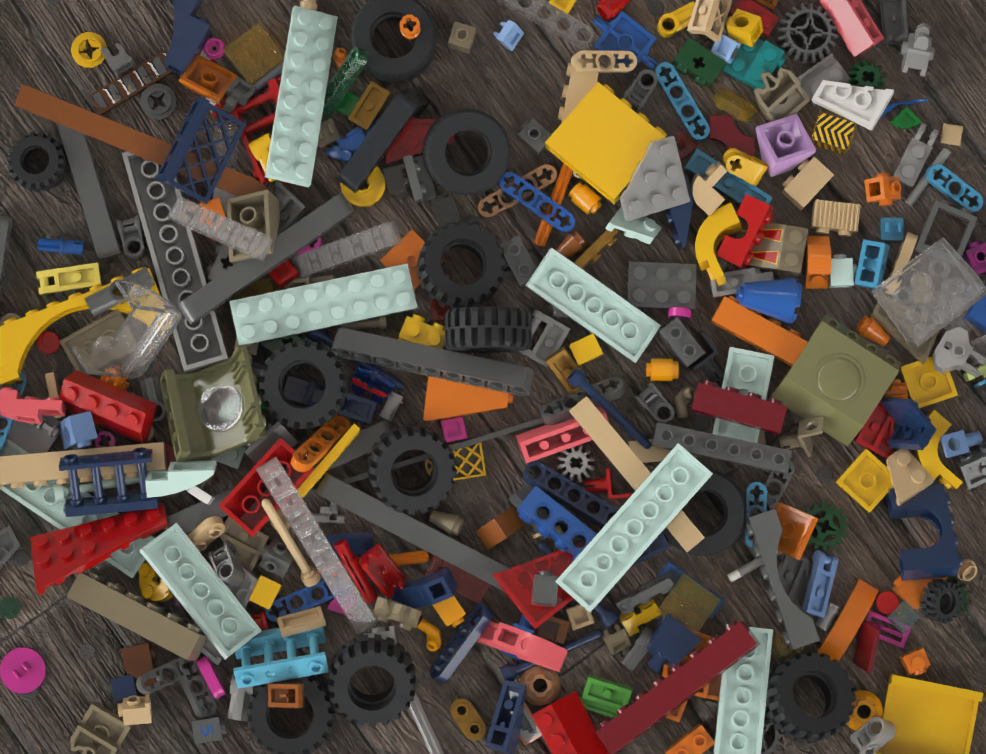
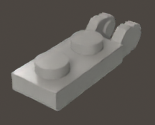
(914, 157)

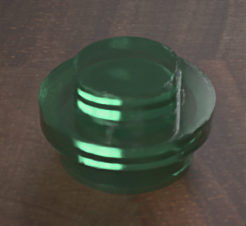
(9, 607)

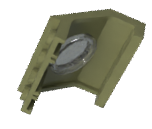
(213, 408)

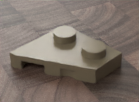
(246, 545)

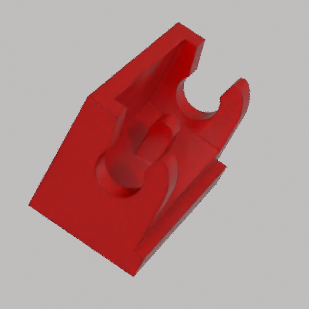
(382, 570)

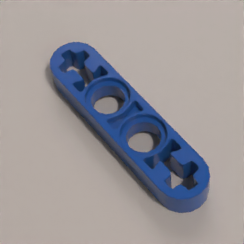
(539, 199)
(305, 594)

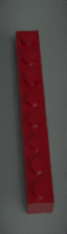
(678, 687)

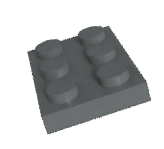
(661, 285)

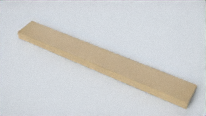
(629, 465)

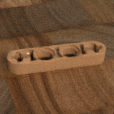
(544, 183)

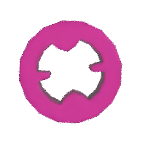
(112, 443)

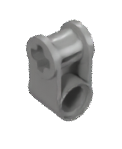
(869, 737)

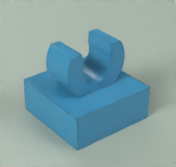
(891, 229)

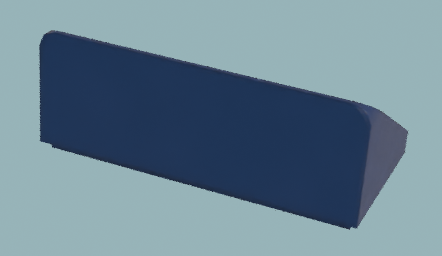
(358, 542)

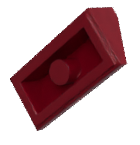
(867, 645)

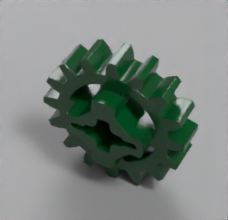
(827, 516)

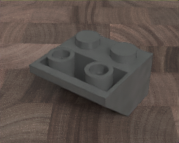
(274, 431)

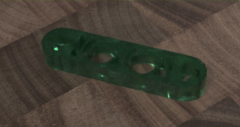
(343, 80)

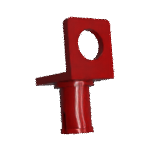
(605, 484)

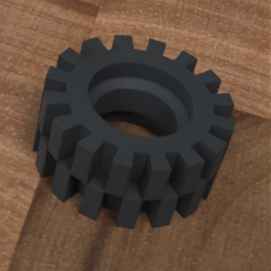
(932, 599)

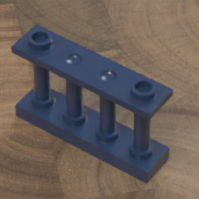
(101, 503)

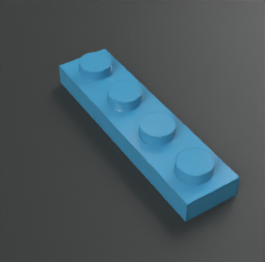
(728, 184)

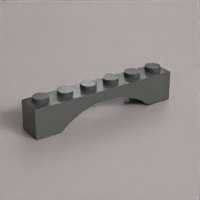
(797, 625)

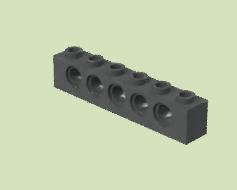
(722, 448)

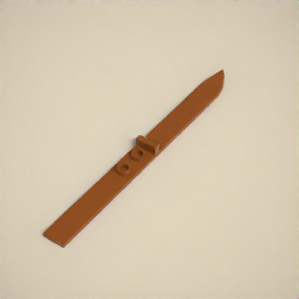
(127, 138)

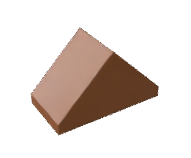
(500, 528)
(286, 695)

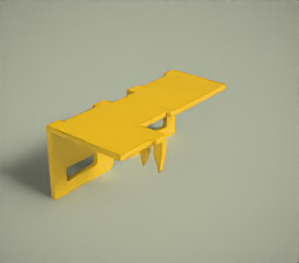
(631, 624)

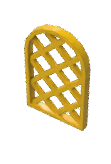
(465, 460)

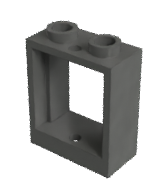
(945, 206)

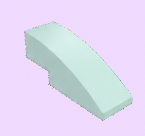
(178, 477)

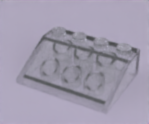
(929, 292)

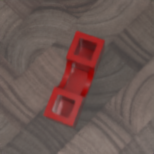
(757, 216)

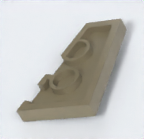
(921, 352)

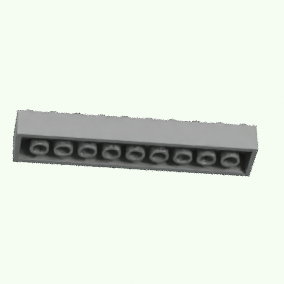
(175, 263)

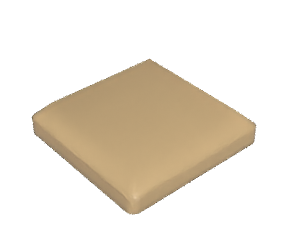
(951, 134)

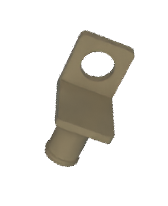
(803, 438)

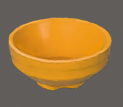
(864, 698)

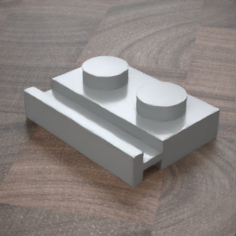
(826, 69)

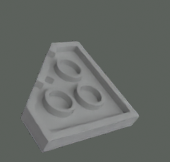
(656, 182)

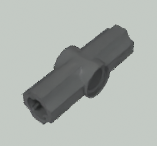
(106, 299)

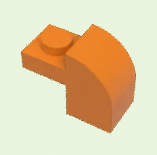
(818, 262)

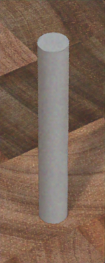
(922, 184)

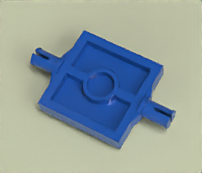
(625, 35)

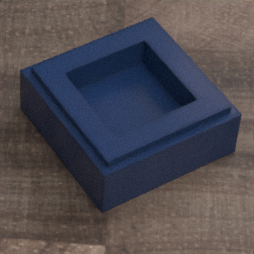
(123, 687)

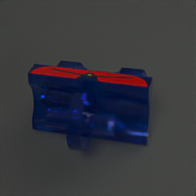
(372, 381)

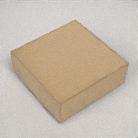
(579, 616)

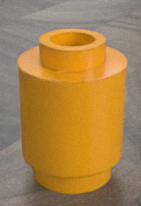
(585, 198)
(662, 369)

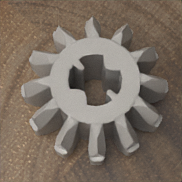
(575, 471)

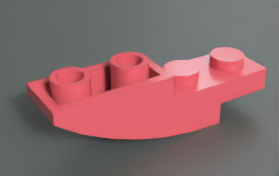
(29, 408)
(523, 645)

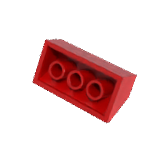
(108, 405)
(245, 500)
(569, 727)

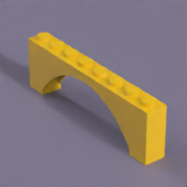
(20, 334)

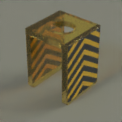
(832, 133)

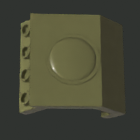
(837, 379)

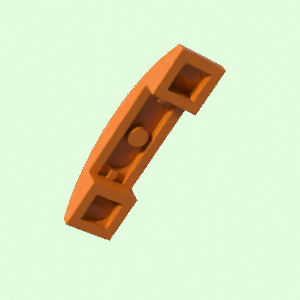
(848, 621)

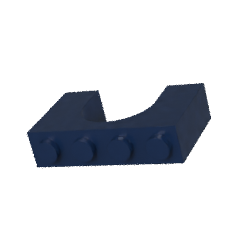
(942, 557)

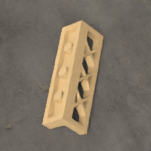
(704, 15)

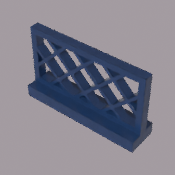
(182, 146)

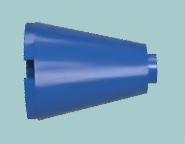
(772, 298)

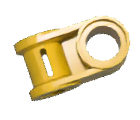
(747, 168)

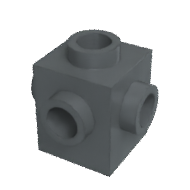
(276, 558)

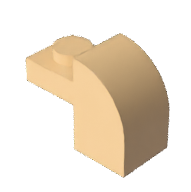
(703, 191)

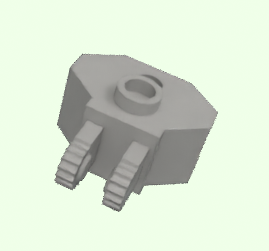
(917, 50)
(959, 351)

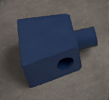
(670, 643)

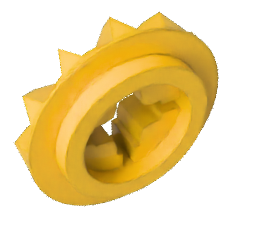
(80, 44)

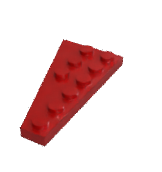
(88, 544)
(519, 581)

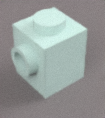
(842, 272)

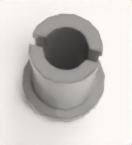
(391, 406)
(831, 612)

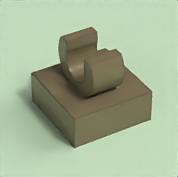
(328, 134)
(617, 641)

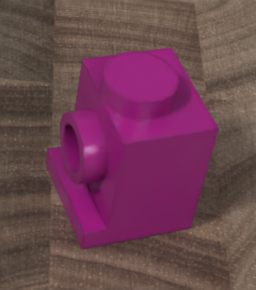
(971, 256)

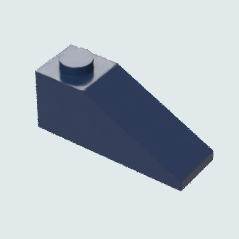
(507, 718)

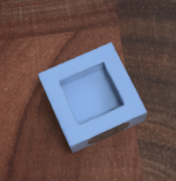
(726, 48)

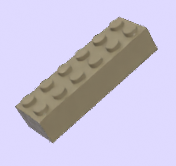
(136, 615)

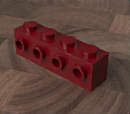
(739, 408)

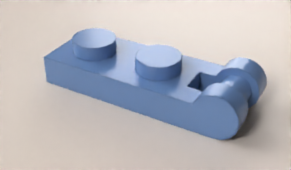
(820, 584)

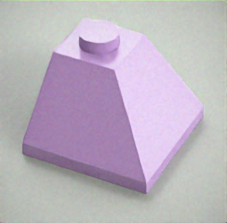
(784, 144)

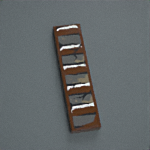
(130, 83)

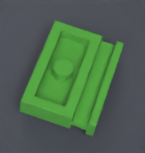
(605, 696)

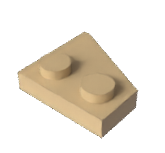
(907, 475)

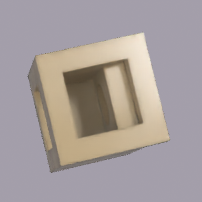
(136, 710)

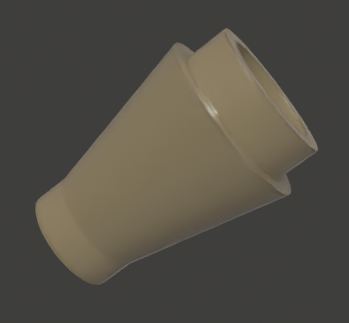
(448, 522)

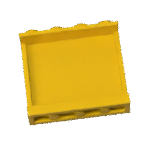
(603, 141)
(929, 717)

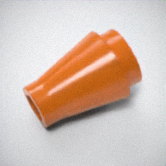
(872, 331)

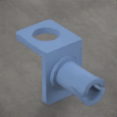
(959, 443)

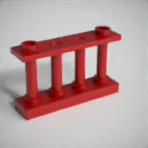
(271, 94)

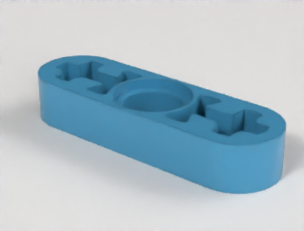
(944, 173)
(750, 497)

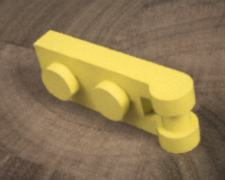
(69, 278)

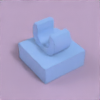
(509, 35)

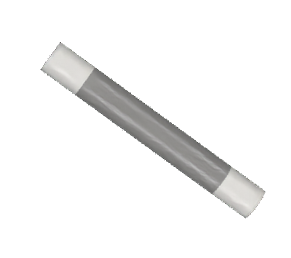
(747, 568)

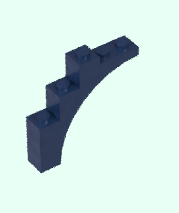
(188, 36)

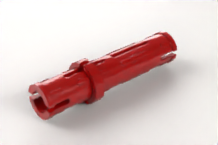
(357, 574)

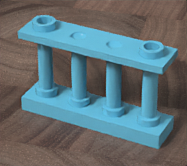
(273, 671)

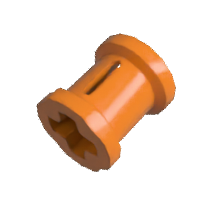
(405, 31)

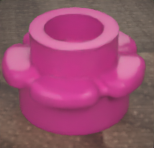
(213, 42)

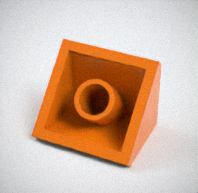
(208, 79)

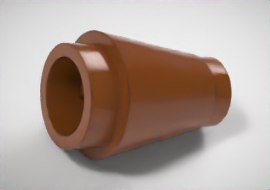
(572, 245)

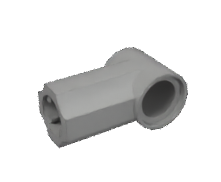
(239, 701)

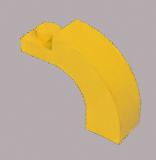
(710, 235)
(929, 455)

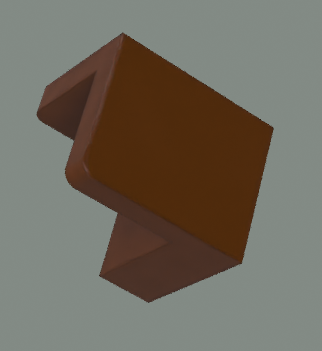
(554, 629)

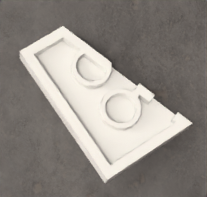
(854, 103)

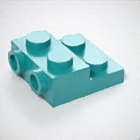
(754, 60)

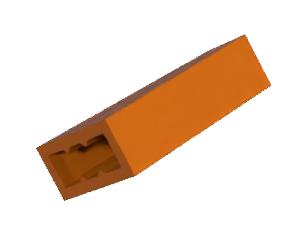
(454, 399)

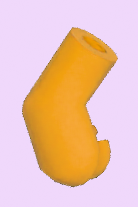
(432, 634)

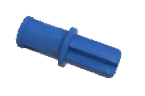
(61, 246)

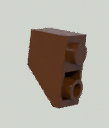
(140, 660)

